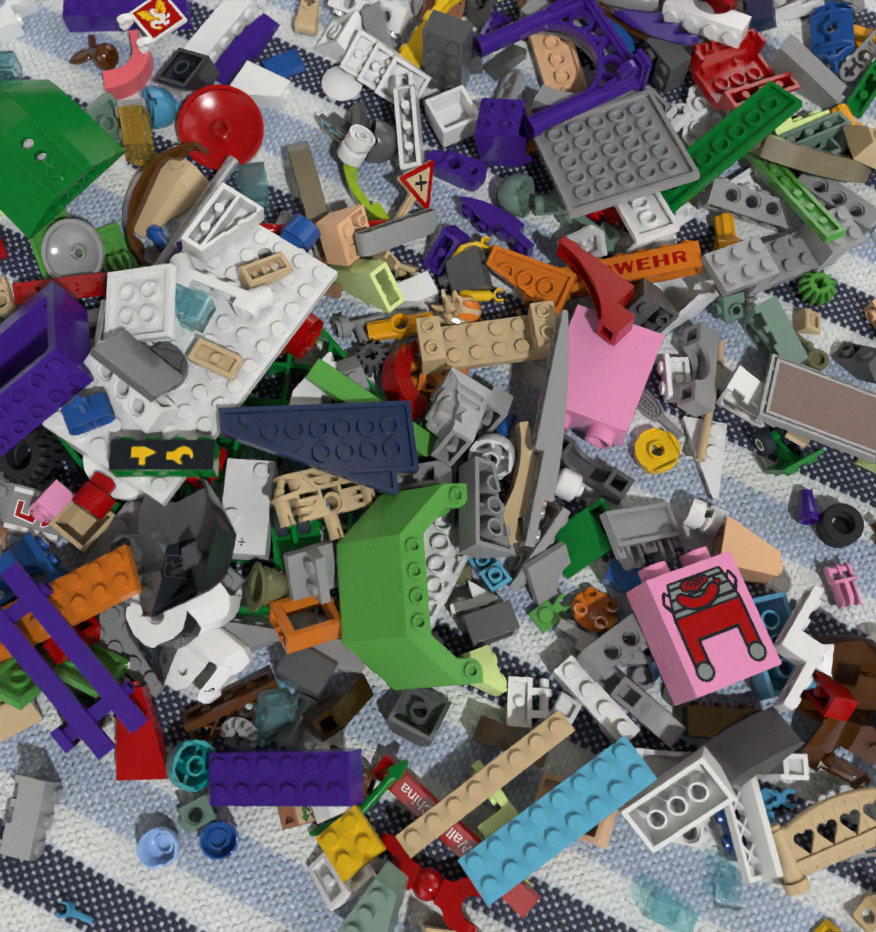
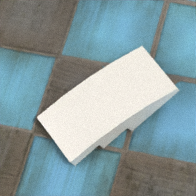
(377, 65)

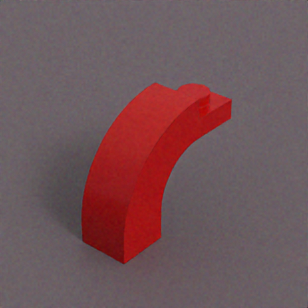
(398, 380)

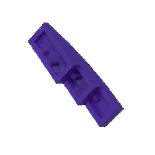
(651, 23)
(245, 47)

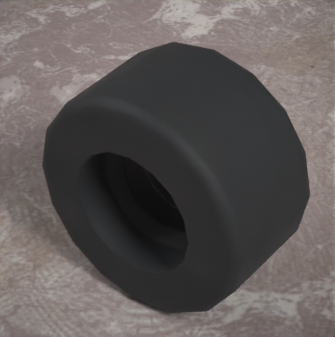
(852, 519)

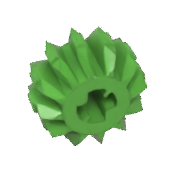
(120, 262)
(817, 287)

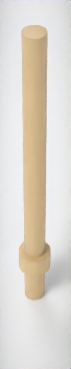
(707, 418)

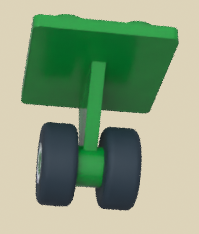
(775, 441)
(292, 538)

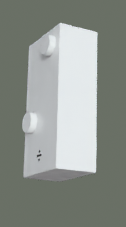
(246, 501)

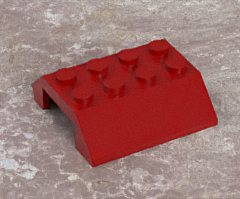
(732, 74)

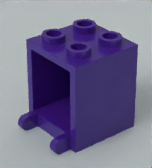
(502, 132)

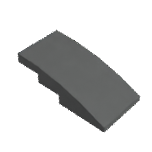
(753, 746)

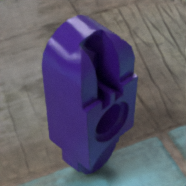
(469, 172)

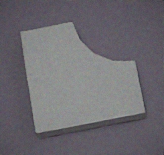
(545, 571)

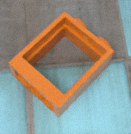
(309, 636)

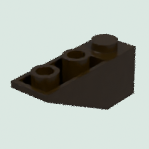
(338, 709)
(709, 722)

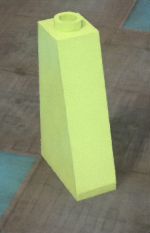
(371, 283)

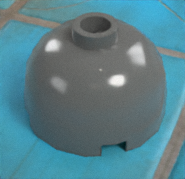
(385, 142)

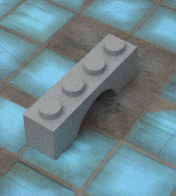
(701, 346)

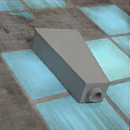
(816, 80)

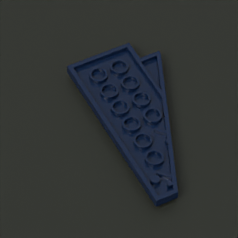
(347, 440)

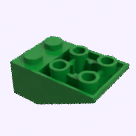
(585, 538)

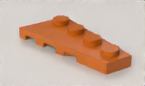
(532, 277)

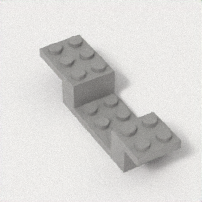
(761, 266)

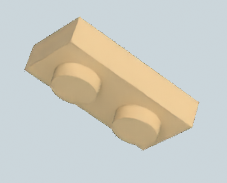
(216, 359)

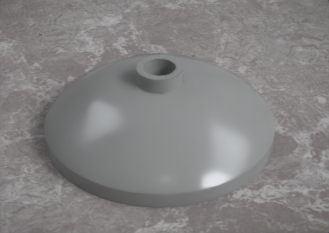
(62, 247)

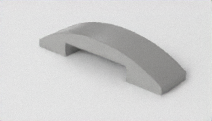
(375, 23)

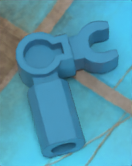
(773, 798)

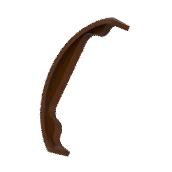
(140, 191)

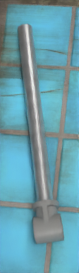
(221, 175)

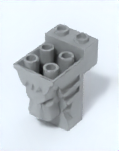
(461, 412)

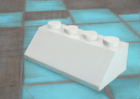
(679, 800)

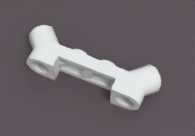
(245, 302)

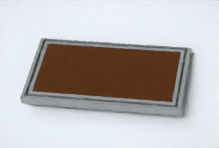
(819, 407)

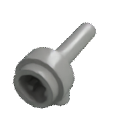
(344, 327)

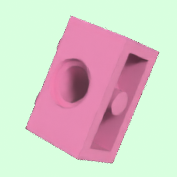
(51, 502)

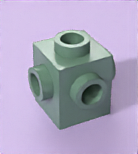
(730, 307)

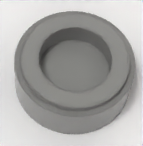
(642, 677)

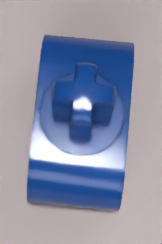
(87, 413)

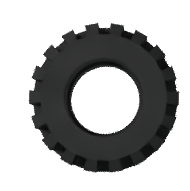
(43, 462)

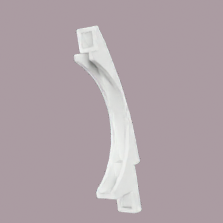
(792, 768)

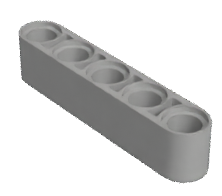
(396, 232)

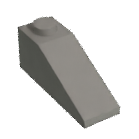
(428, 475)

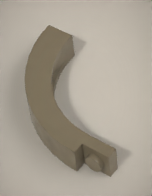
(812, 160)
(308, 186)

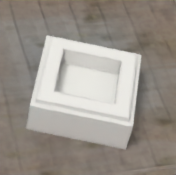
(567, 705)

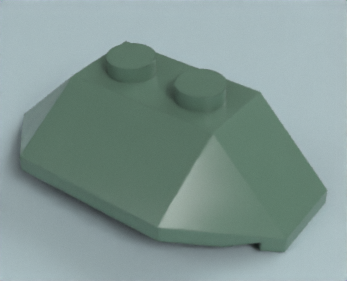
(822, 133)

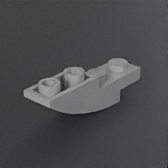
(583, 639)
(642, 708)

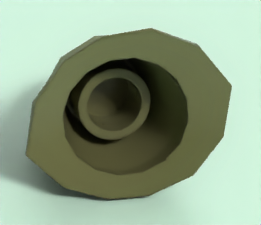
(265, 586)

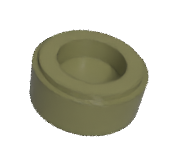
(817, 359)

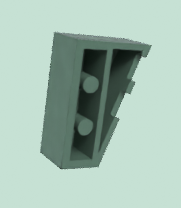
(773, 332)
(379, 904)

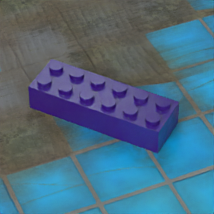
(103, 14)
(286, 777)

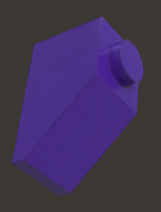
(444, 247)

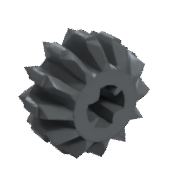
(375, 351)

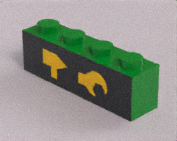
(164, 457)

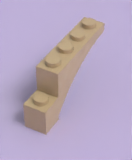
(519, 491)

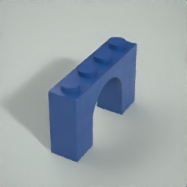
(34, 557)

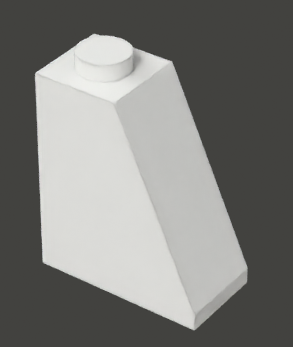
(263, 86)

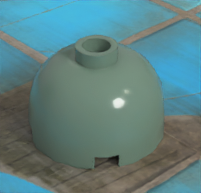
(515, 194)

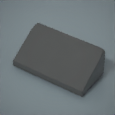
(505, 61)

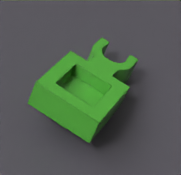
(547, 615)

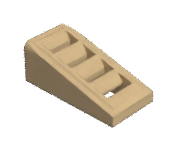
(251, 270)

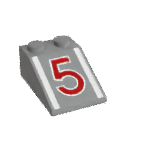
(17, 516)

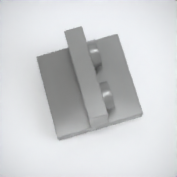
(311, 572)

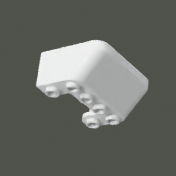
(685, 301)

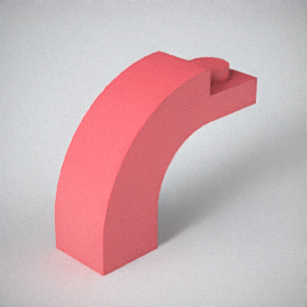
(133, 75)

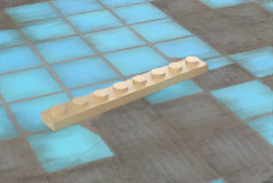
(484, 783)

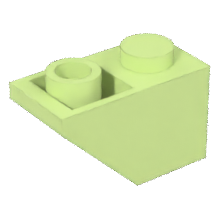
(493, 681)

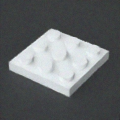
(141, 302)

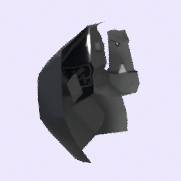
(171, 541)

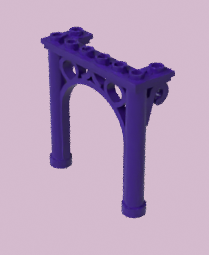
(631, 68)

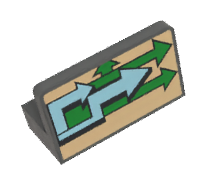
(334, 126)

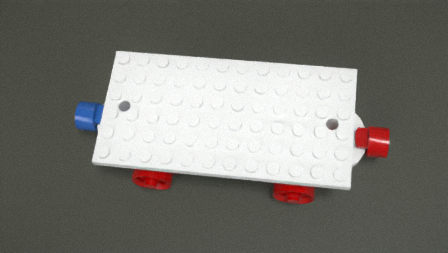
(278, 330)

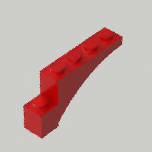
(605, 288)

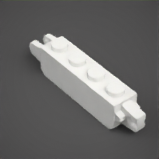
(408, 123)

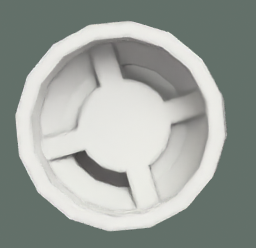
(356, 145)
(703, 517)

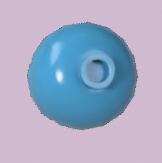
(161, 106)

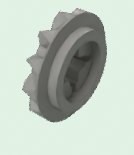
(244, 729)

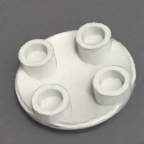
(340, 85)

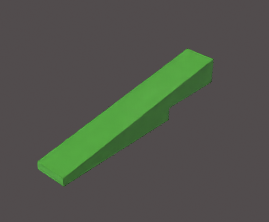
(347, 391)

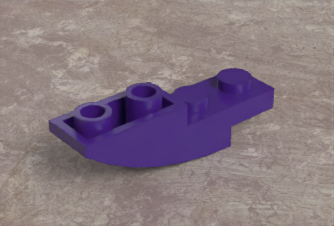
(493, 219)

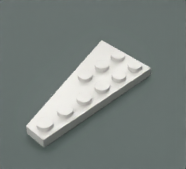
(442, 563)

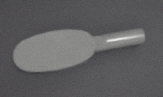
(652, 410)

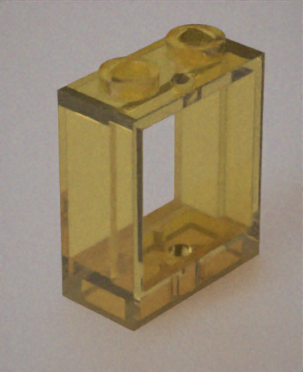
(136, 134)

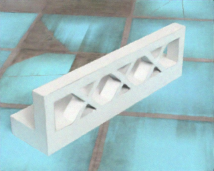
(757, 831)

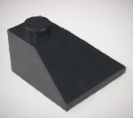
(188, 70)

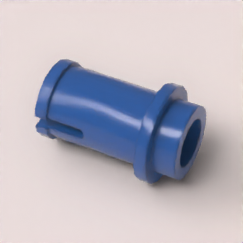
(156, 235)
(506, 425)

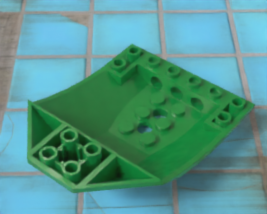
(74, 146)

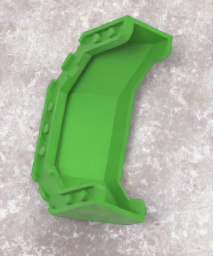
(387, 591)

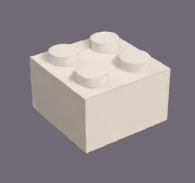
(452, 115)

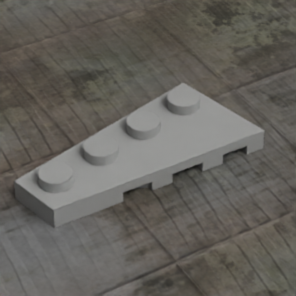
(553, 520)

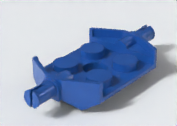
(835, 45)

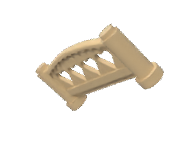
(798, 863)

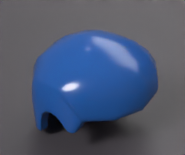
(219, 839)

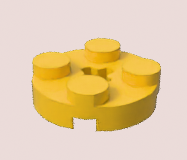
(660, 439)

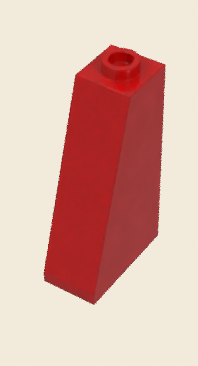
(144, 751)

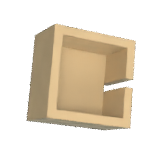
(80, 527)

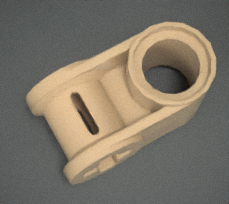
(308, 17)
(6, 299)

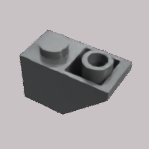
(857, 360)

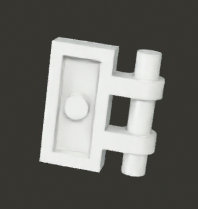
(519, 701)

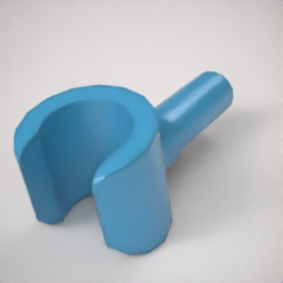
(72, 912)

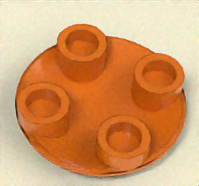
(594, 610)

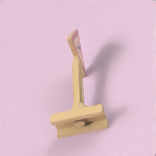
(418, 185)

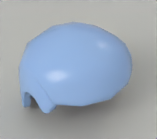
(158, 847)

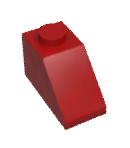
(831, 697)

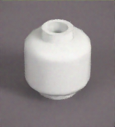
(569, 484)

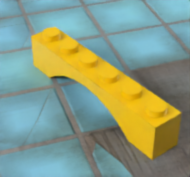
(414, 48)

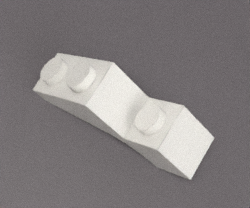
(11, 16)

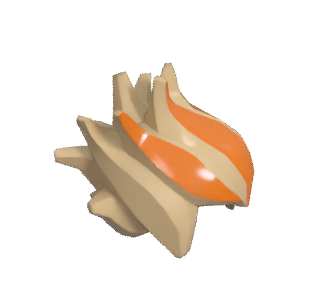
(457, 309)

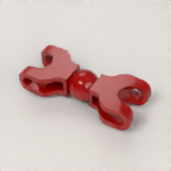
(429, 886)

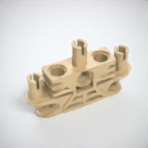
(311, 483)

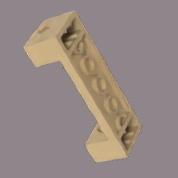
(485, 341)

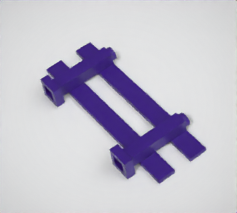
(113, 695)

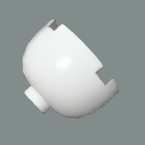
(495, 449)

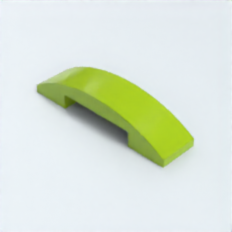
(374, 211)

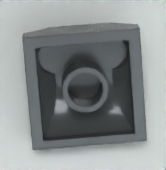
(418, 715)

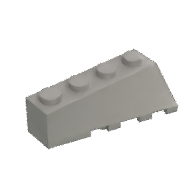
(481, 517)

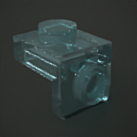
(727, 887)

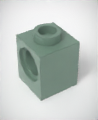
(210, 814)

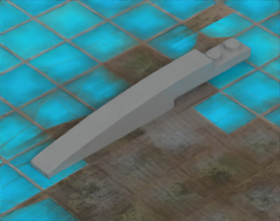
(548, 431)

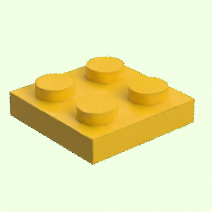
(350, 843)

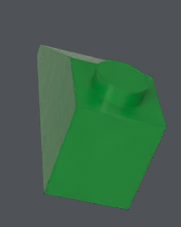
(864, 93)

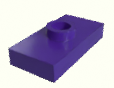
(495, 22)

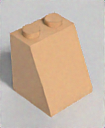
(753, 556)

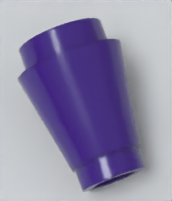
(807, 508)

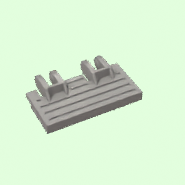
(642, 532)

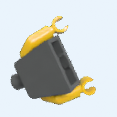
(469, 273)

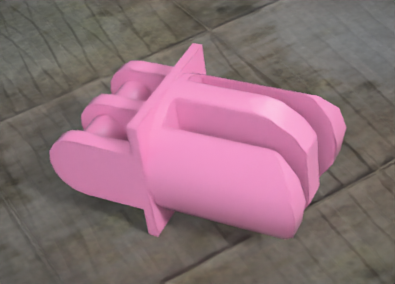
(843, 589)

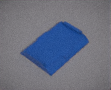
(285, 63)

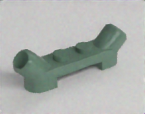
(552, 205)

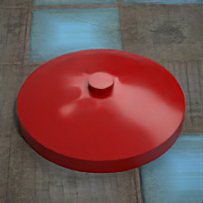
(224, 123)

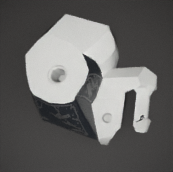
(187, 638)

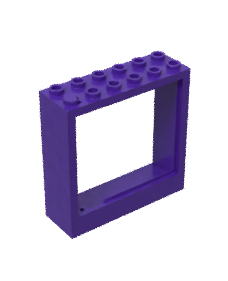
(44, 322)

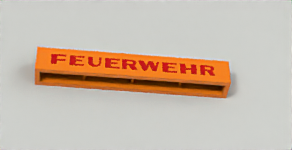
(655, 265)

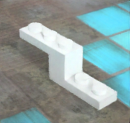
(799, 649)

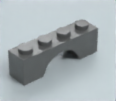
(605, 480)

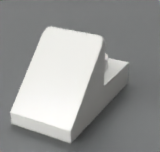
(478, 596)

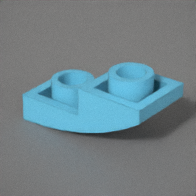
(490, 572)

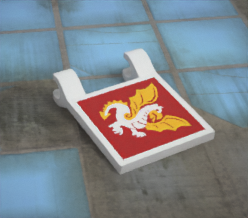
(155, 19)

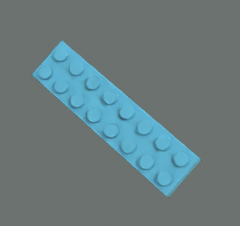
(556, 820)

